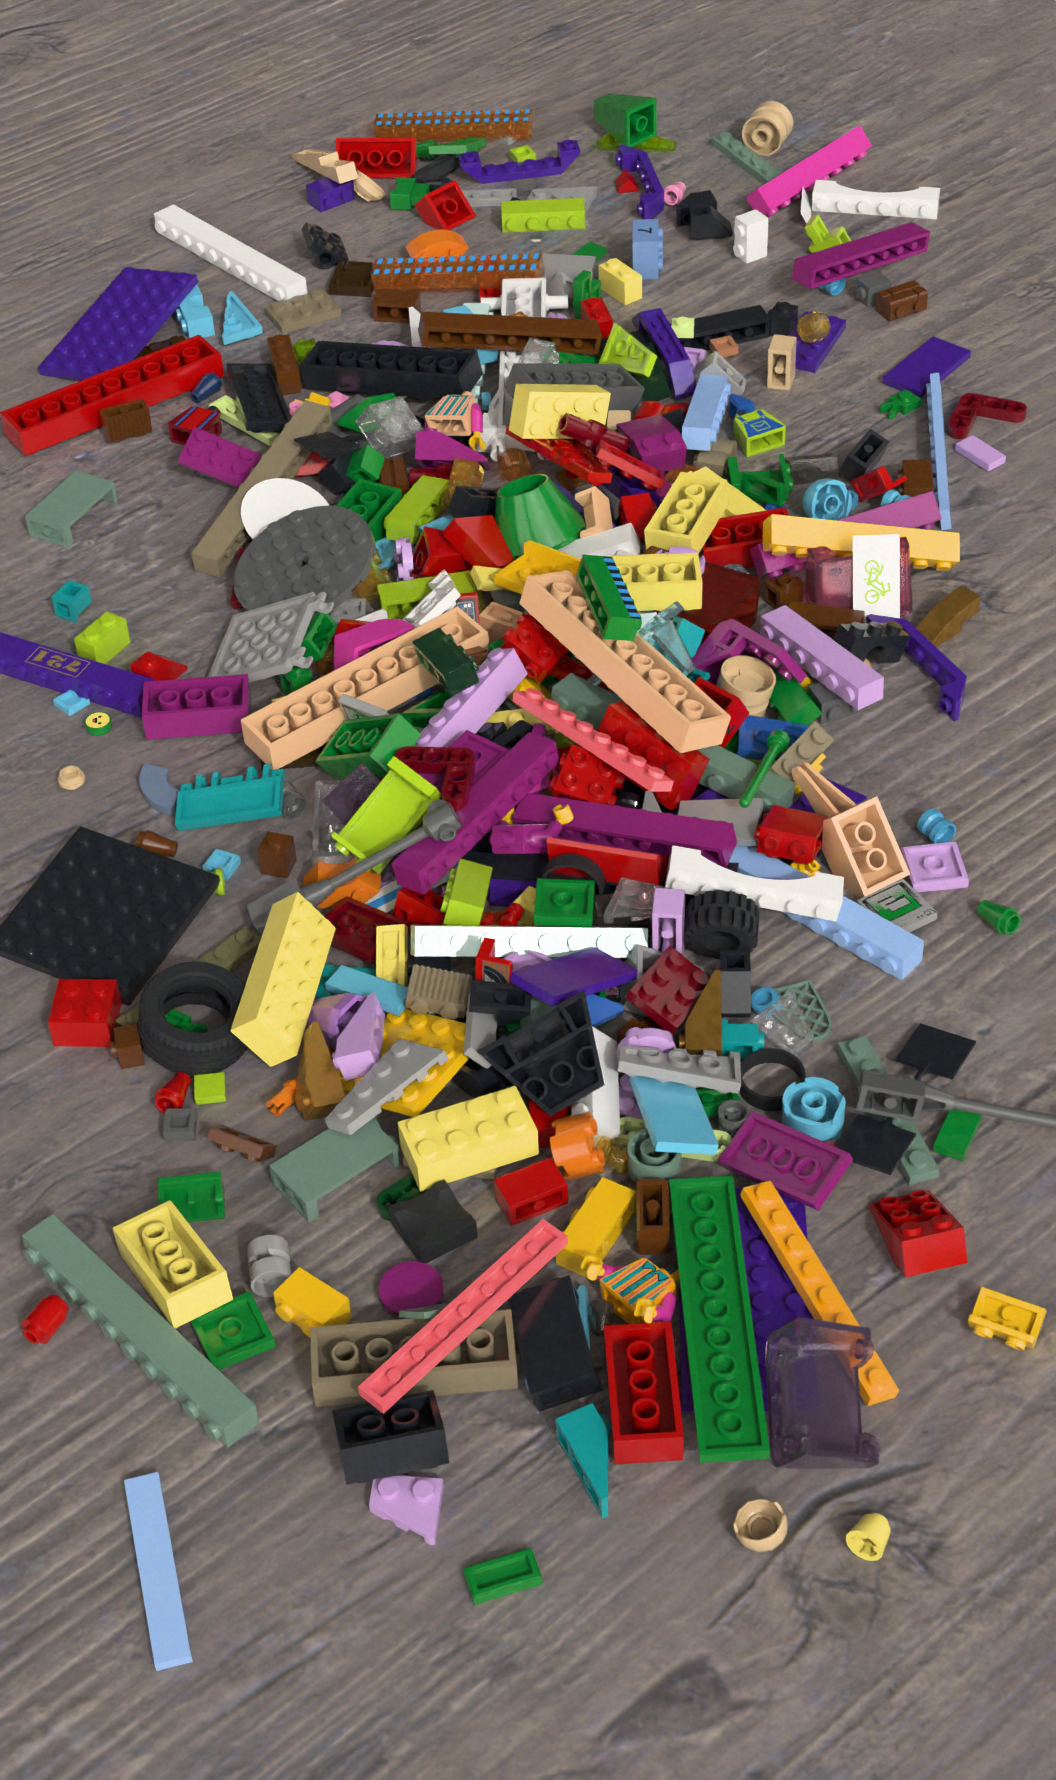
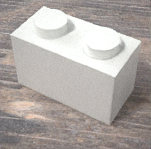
(751, 236)

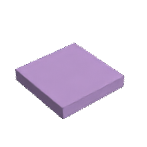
(935, 867)

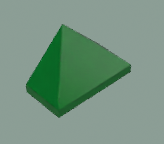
(763, 489)

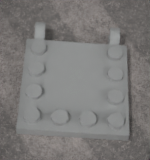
(268, 638)

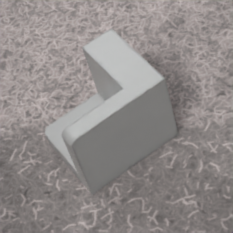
(560, 287)

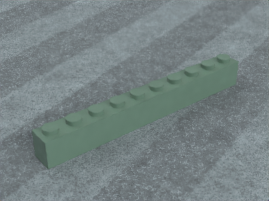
(725, 771)
(140, 1331)

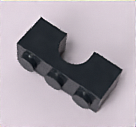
(880, 640)

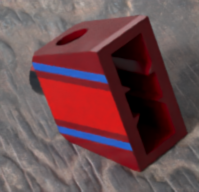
(204, 419)

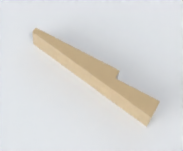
(327, 164)

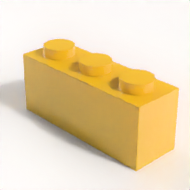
(597, 1224)

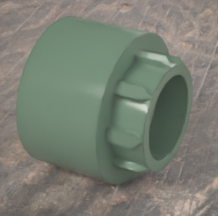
(649, 1164)

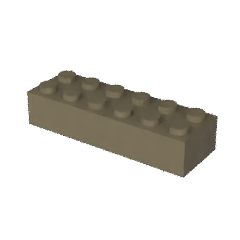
(351, 1352)

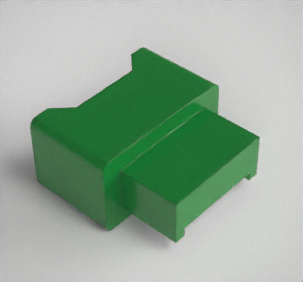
(407, 193)

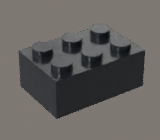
(391, 1443)

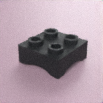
(433, 1223)

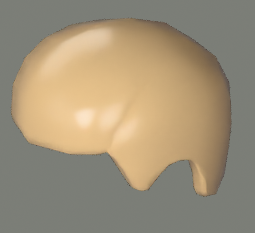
(761, 1525)

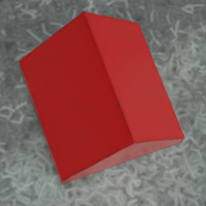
(626, 183)

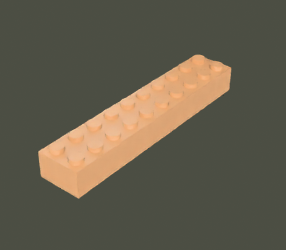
(629, 668)
(381, 678)

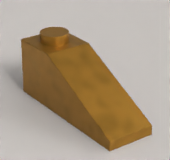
(704, 1023)
(317, 1080)

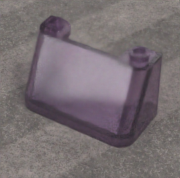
(817, 1396)

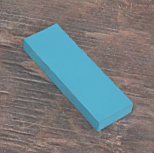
(348, 980)

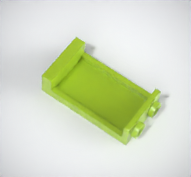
(387, 814)

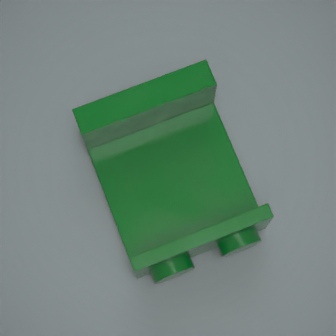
(782, 475)

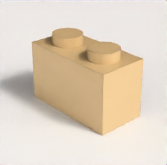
(781, 362)

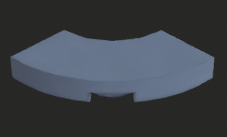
(157, 789)

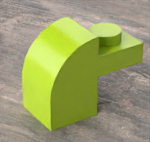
(822, 237)

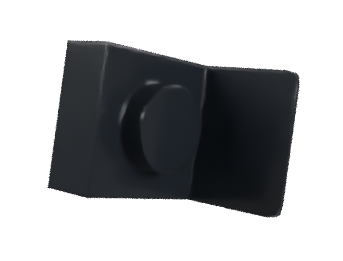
(499, 999)

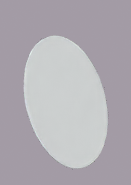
(274, 500)

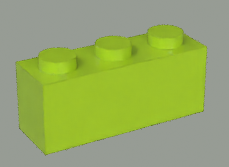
(466, 893)

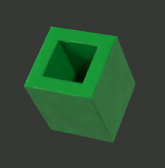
(365, 464)

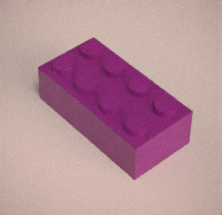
(195, 706)

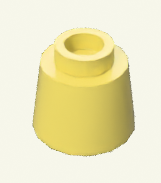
(869, 1536)

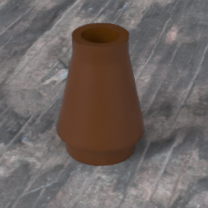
(157, 843)

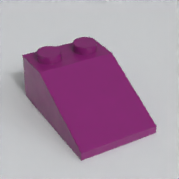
(655, 442)
(437, 449)

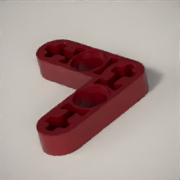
(981, 406)
(460, 765)

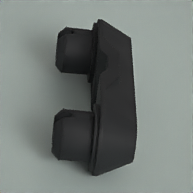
(437, 169)

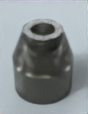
(600, 1315)

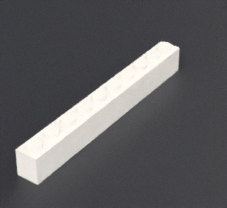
(229, 254)

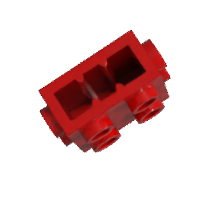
(534, 646)
(586, 778)
(790, 834)

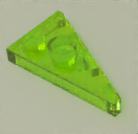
(653, 144)

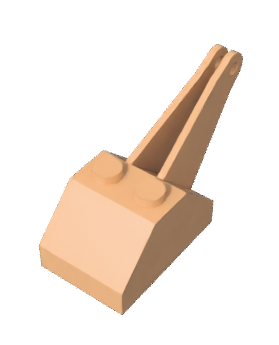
(854, 837)

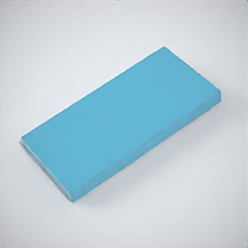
(674, 1116)

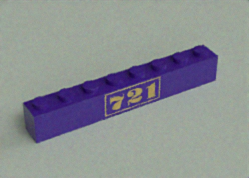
(67, 672)

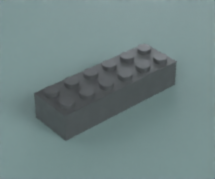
(614, 378)

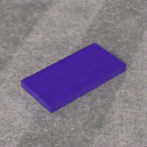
(930, 358)
(568, 975)

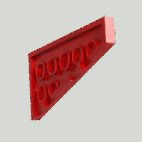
(571, 456)

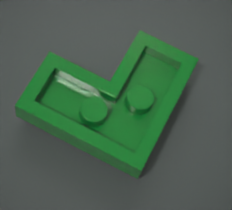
(584, 289)

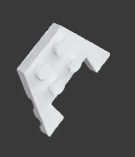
(439, 600)

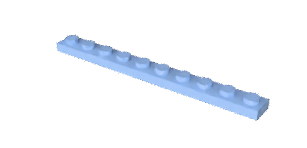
(938, 449)

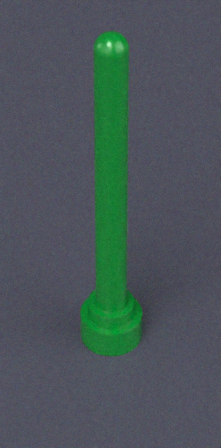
(777, 744)

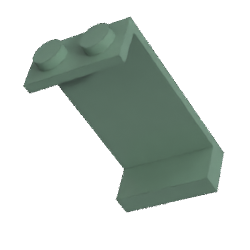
(66, 504)
(328, 1163)

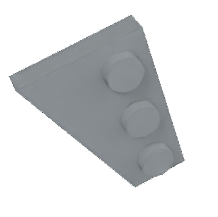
(587, 193)

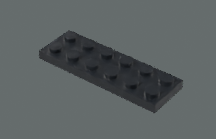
(258, 397)

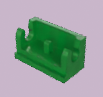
(195, 1196)

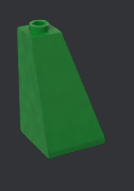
(627, 117)

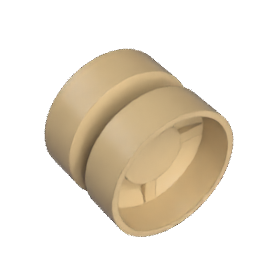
(767, 128)
(748, 680)

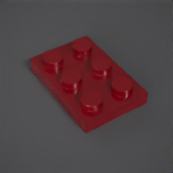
(357, 927)
(669, 989)

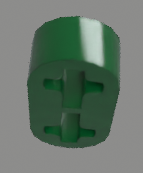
(397, 1192)

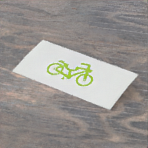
(876, 574)

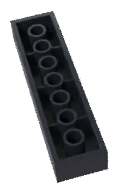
(390, 369)

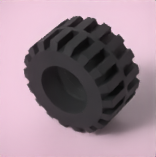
(721, 922)

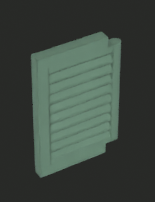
(423, 1312)

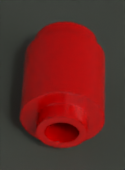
(44, 1319)

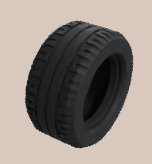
(193, 985)

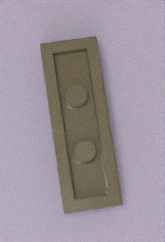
(804, 749)

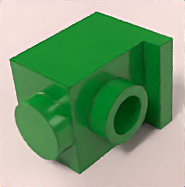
(295, 679)

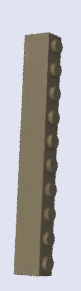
(282, 460)

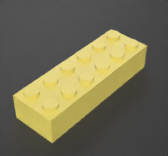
(283, 980)

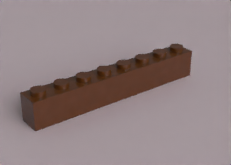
(507, 332)

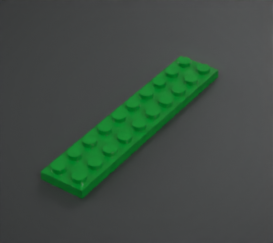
(718, 1321)

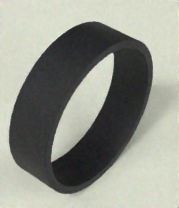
(579, 862)
(768, 1056)

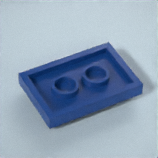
(755, 732)

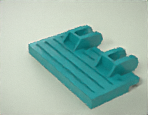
(230, 799)

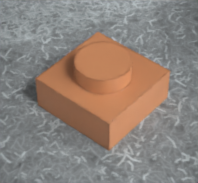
(724, 346)

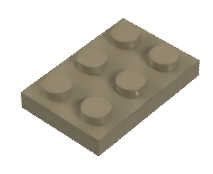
(302, 311)

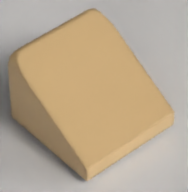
(616, 417)

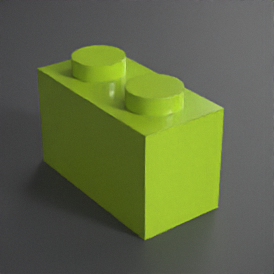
(103, 638)

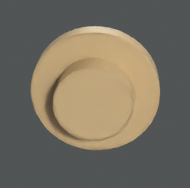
(71, 778)

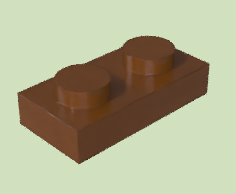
(231, 1140)

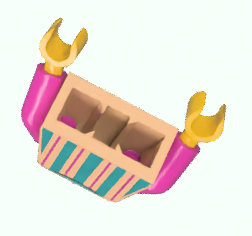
(458, 417)

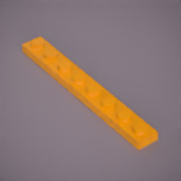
(812, 1279)

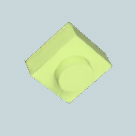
(683, 327)

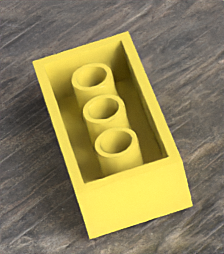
(540, 407)
(688, 512)
(662, 579)
(468, 1138)
(172, 1264)

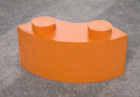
(437, 244)
(360, 888)

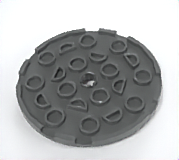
(327, 537)

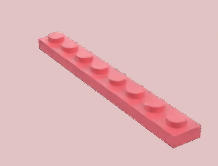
(593, 741)
(462, 1316)

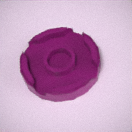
(410, 1286)

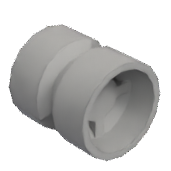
(268, 1264)

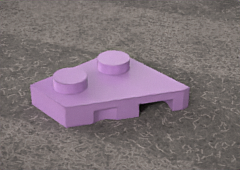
(409, 1503)

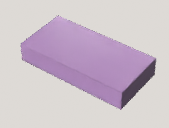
(980, 453)

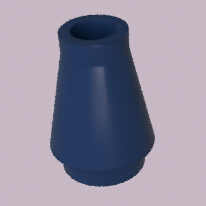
(206, 387)

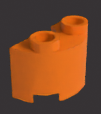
(575, 1146)

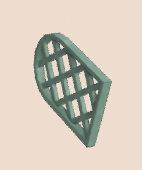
(815, 998)

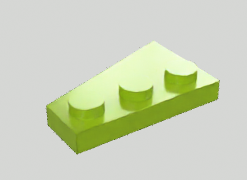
(628, 352)

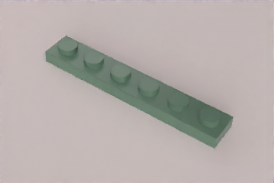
(745, 157)
(917, 1161)

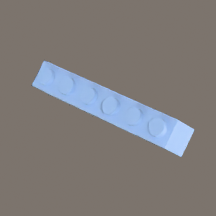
(706, 411)

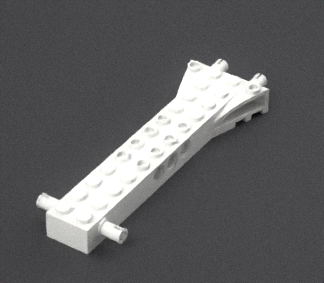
(530, 298)

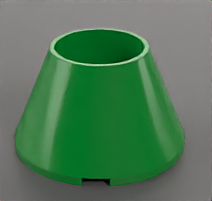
(536, 512)

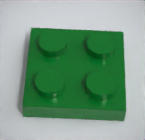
(564, 902)
(233, 1332)

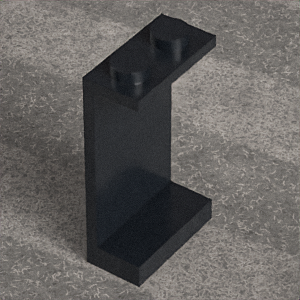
(553, 1343)

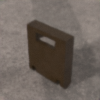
(352, 281)

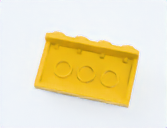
(535, 561)

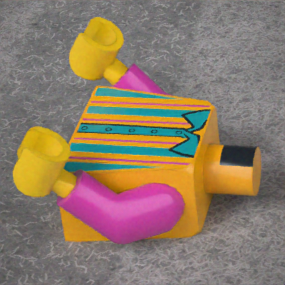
(636, 1289)

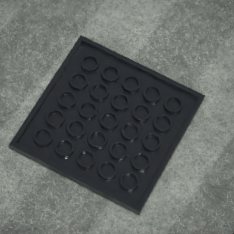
(105, 912)

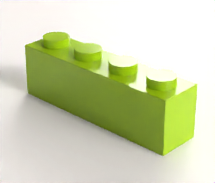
(543, 215)
(416, 508)
(403, 596)

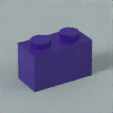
(327, 194)

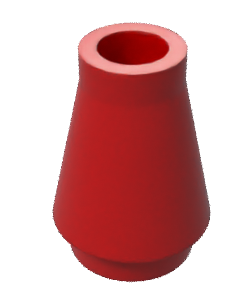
(173, 1093)

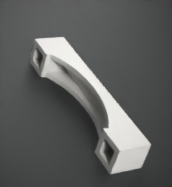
(917, 203)
(811, 896)

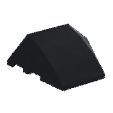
(551, 1057)

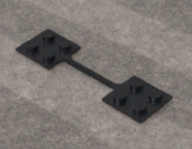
(330, 444)
(881, 1143)

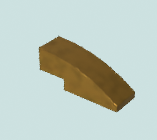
(948, 615)

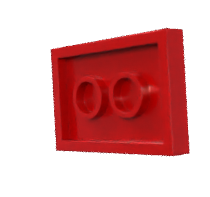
(629, 465)

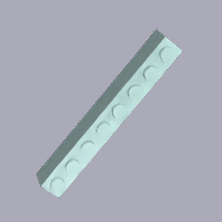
(549, 940)

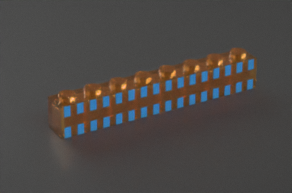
(455, 125)
(454, 271)

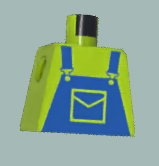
(758, 432)

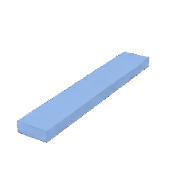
(157, 1572)

